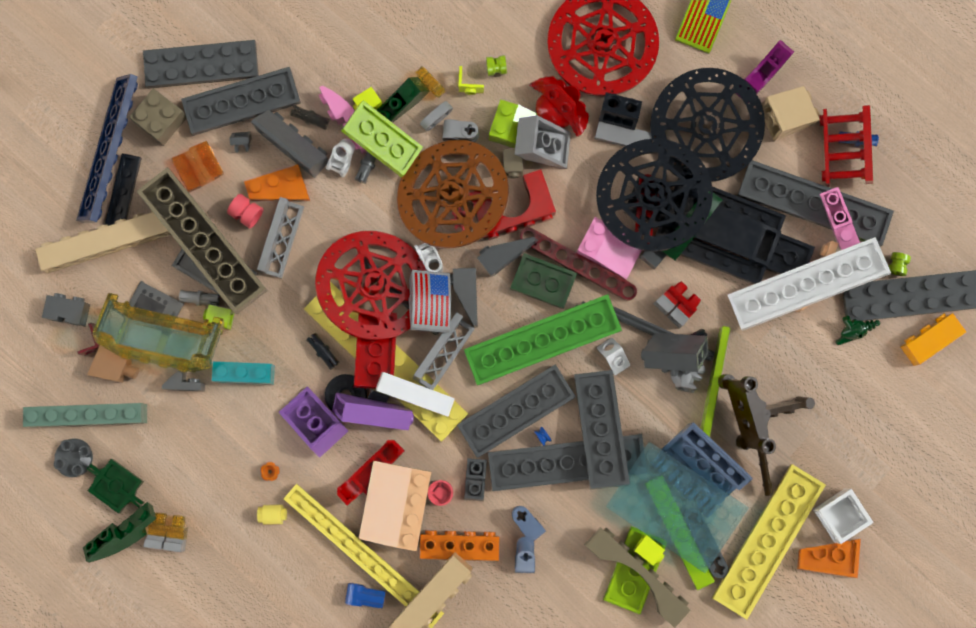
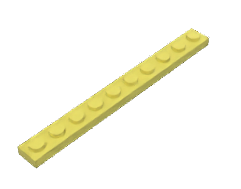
(354, 547)

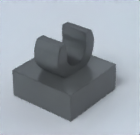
(241, 138)

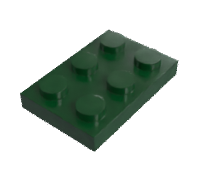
(543, 281)

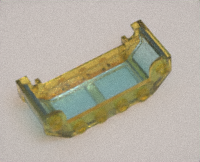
(157, 336)

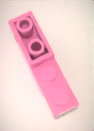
(339, 109)
(839, 218)

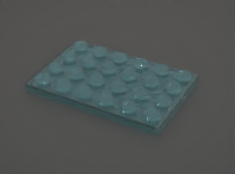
(677, 507)

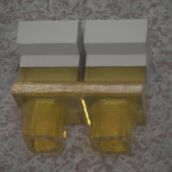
(167, 536)

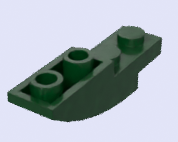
(120, 537)

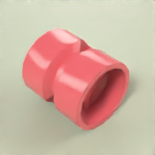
(242, 209)
(440, 492)

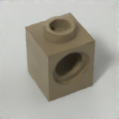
(512, 164)

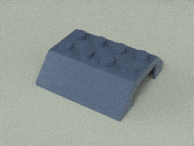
(707, 459)

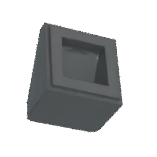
(653, 258)

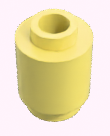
(271, 514)

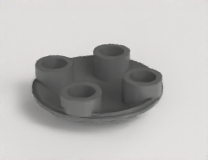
(73, 457)

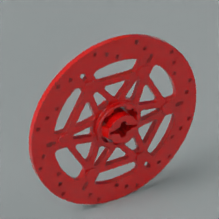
(601, 49)
(368, 293)

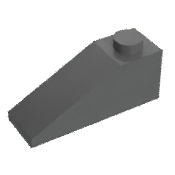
(499, 256)
(465, 289)

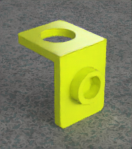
(469, 89)

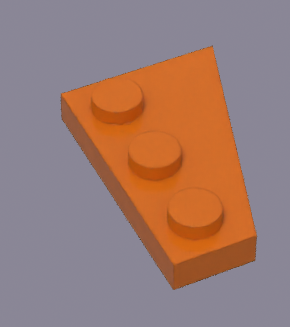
(282, 183)
(832, 559)

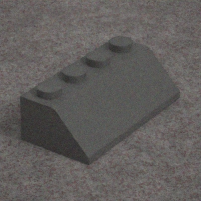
(291, 143)

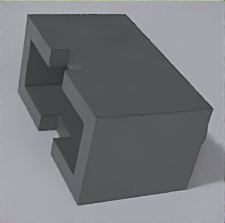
(59, 308)

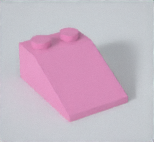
(607, 251)

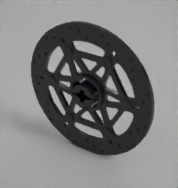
(742, 125)
(654, 203)

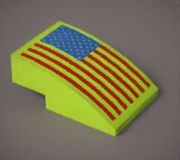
(702, 23)

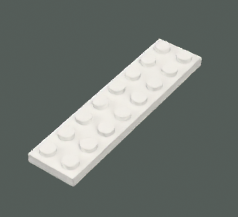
(809, 284)

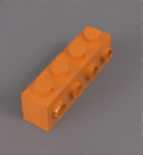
(466, 546)

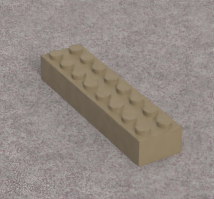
(202, 240)

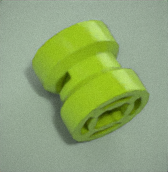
(496, 65)
(899, 263)

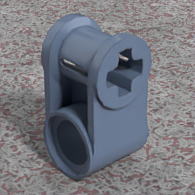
(529, 525)
(525, 556)

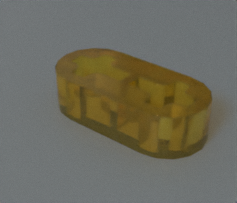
(430, 82)

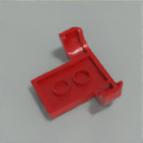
(360, 479)

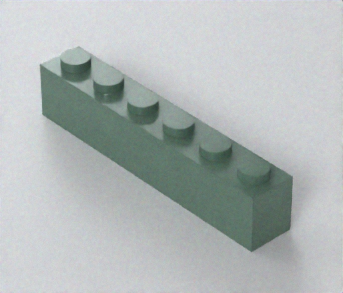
(85, 415)

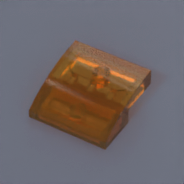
(197, 166)

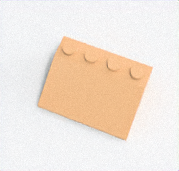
(395, 505)

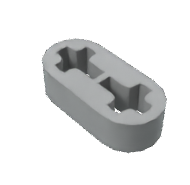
(436, 116)

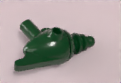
(855, 329)

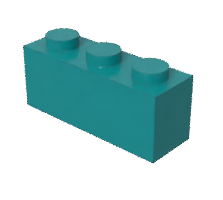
(243, 373)

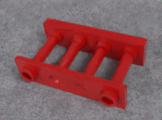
(864, 154)

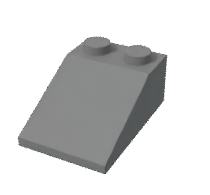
(542, 142)

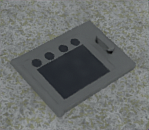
(154, 300)

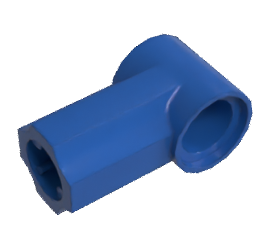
(360, 595)

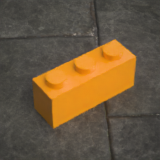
(932, 338)

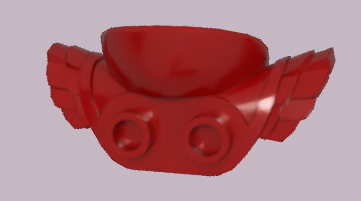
(561, 104)

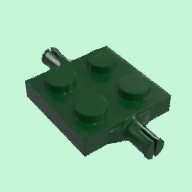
(115, 486)

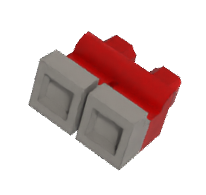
(685, 307)

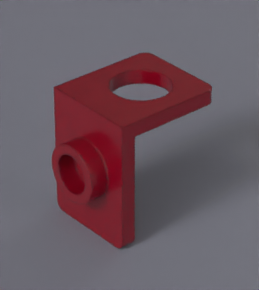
(92, 349)

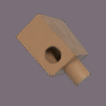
(111, 366)

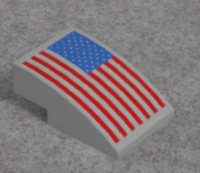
(430, 301)

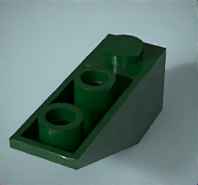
(403, 99)

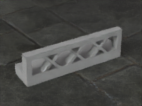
(273, 236)
(437, 348)

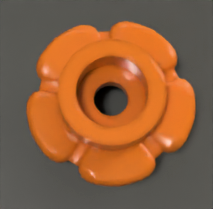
(269, 476)

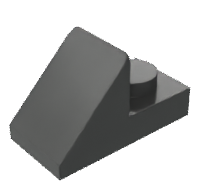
(179, 383)

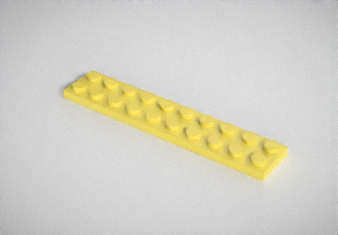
(404, 368)

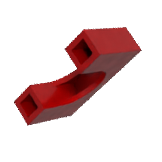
(540, 207)

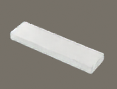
(415, 394)

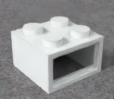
(843, 516)

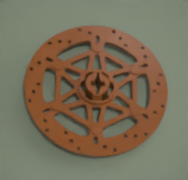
(453, 194)

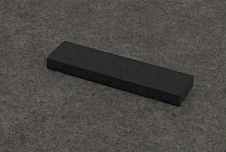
(123, 188)

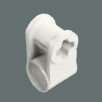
(340, 160)
(428, 255)

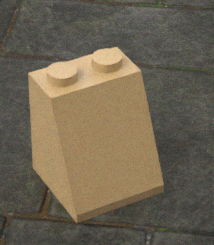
(789, 112)

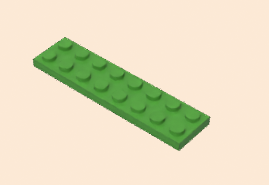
(543, 339)

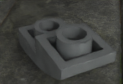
(475, 479)

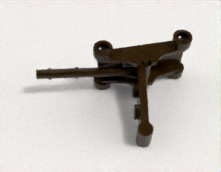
(753, 418)

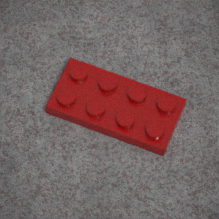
(373, 356)

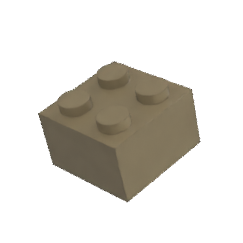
(158, 116)

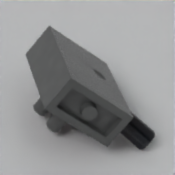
(676, 352)

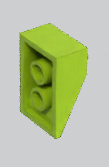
(506, 123)

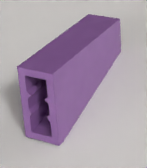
(371, 412)

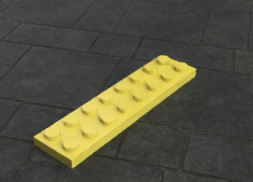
(768, 541)

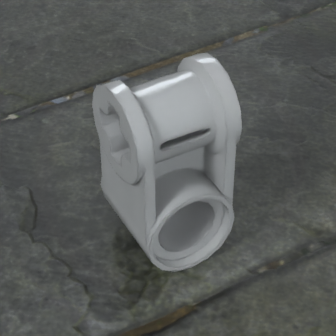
(459, 130)

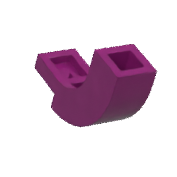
(768, 66)

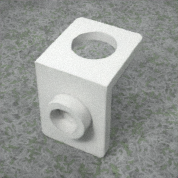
(615, 357)

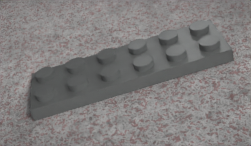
(200, 64)
(240, 101)
(516, 411)
(601, 430)

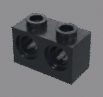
(620, 111)

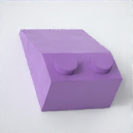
(313, 422)

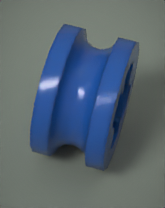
(542, 436)

